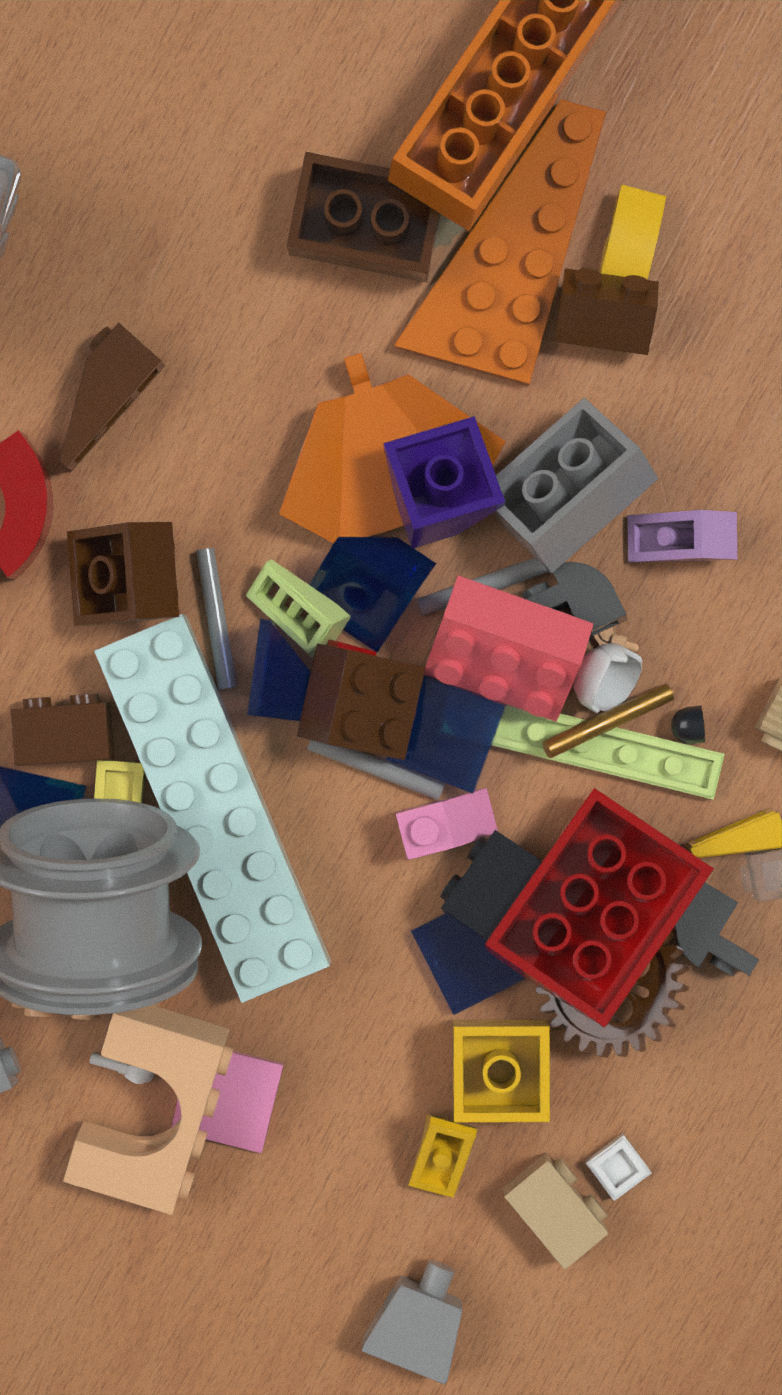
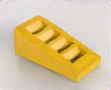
(750, 834)

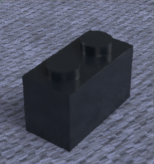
(489, 885)

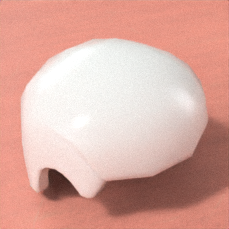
(607, 676)

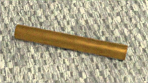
(608, 720)

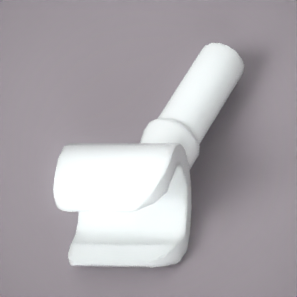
(132, 1073)

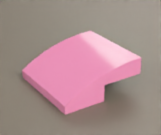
(243, 1103)

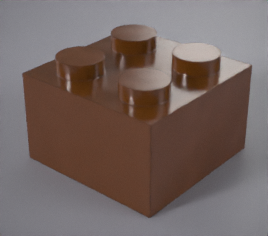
(123, 573)
(360, 701)

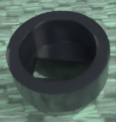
(689, 725)

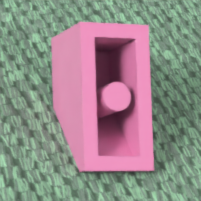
(446, 823)

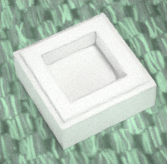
(618, 1166)

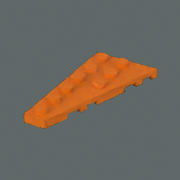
(503, 279)

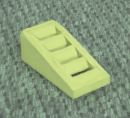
(320, 608)

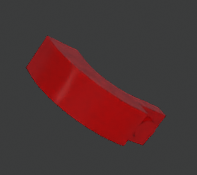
(27, 504)

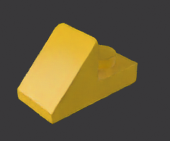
(442, 1155)

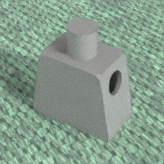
(418, 1324)

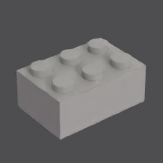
(571, 484)

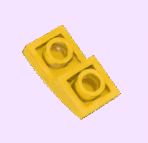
(633, 232)

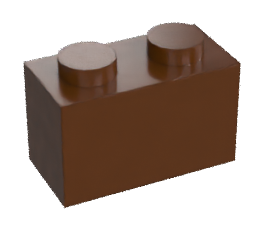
(606, 311)
(62, 732)

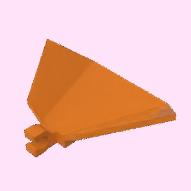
(342, 469)

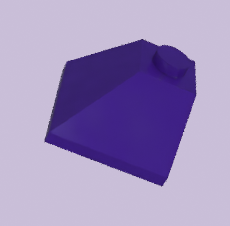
(442, 481)

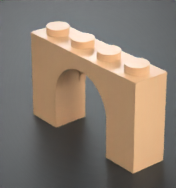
(154, 1167)

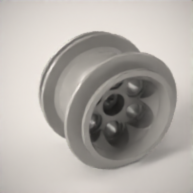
(94, 907)

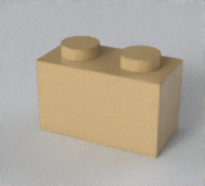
(556, 1210)

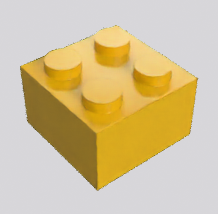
(501, 1070)

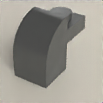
(584, 592)
(700, 930)

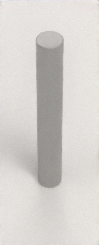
(498, 579)
(216, 618)
(380, 768)

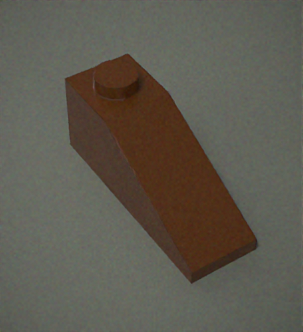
(109, 385)

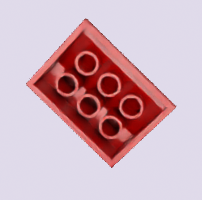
(598, 908)

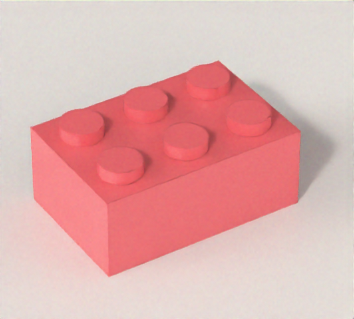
(508, 648)

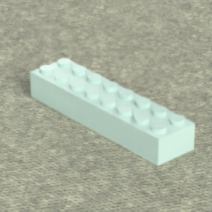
(213, 795)

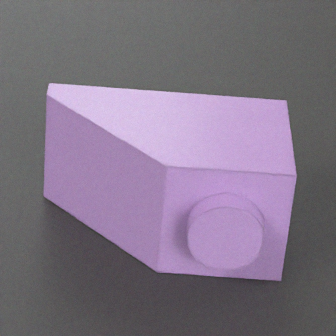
(682, 536)

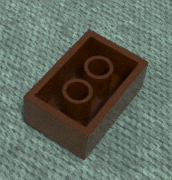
(360, 220)

